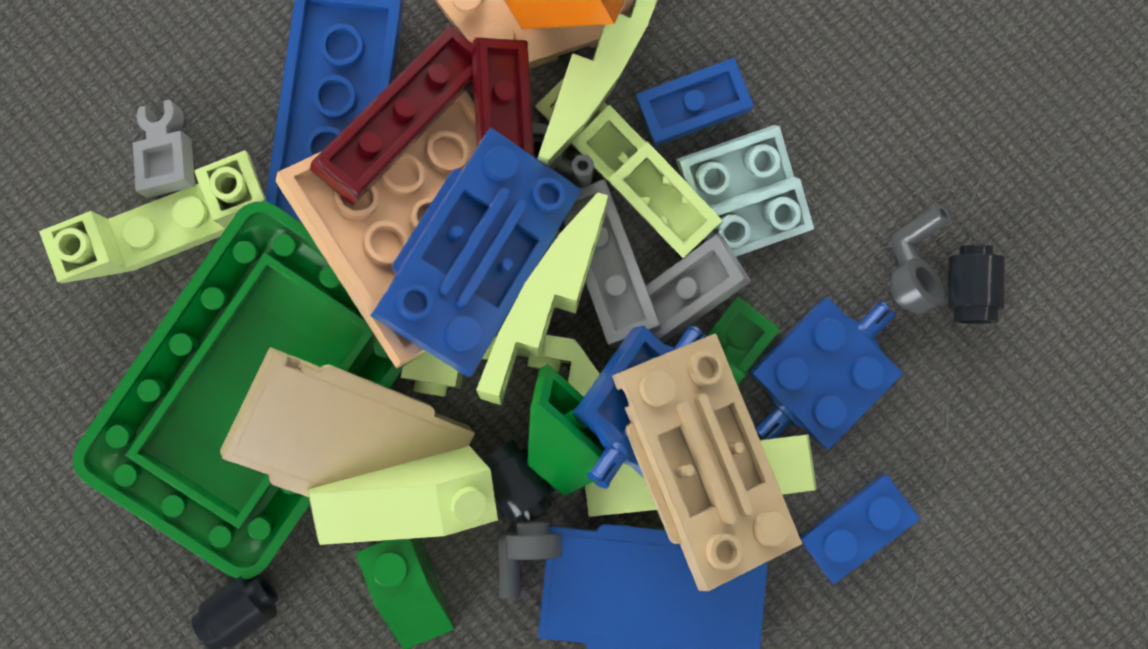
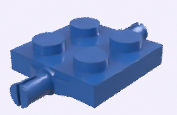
(825, 373)
(604, 405)

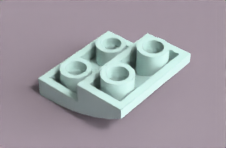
(749, 189)

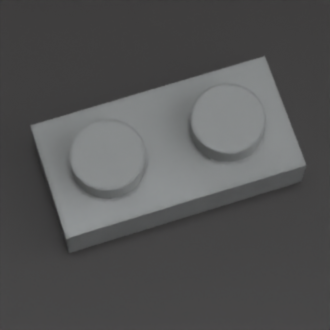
(695, 286)

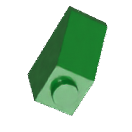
(559, 443)
(405, 590)

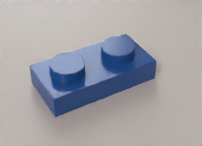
(693, 102)
(858, 528)

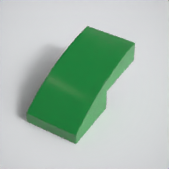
(743, 335)

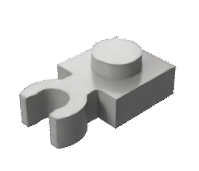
(166, 156)

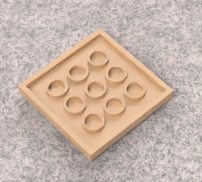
(368, 237)

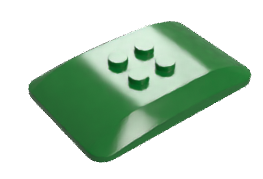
(171, 412)

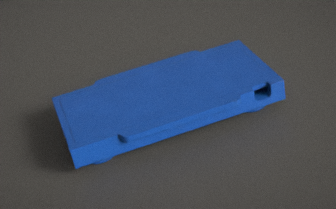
(475, 252)
(638, 593)

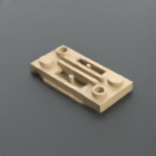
(330, 425)
(705, 463)

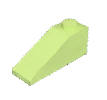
(406, 500)

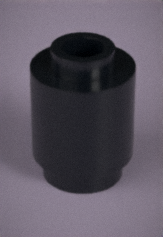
(976, 285)
(516, 484)
(235, 612)

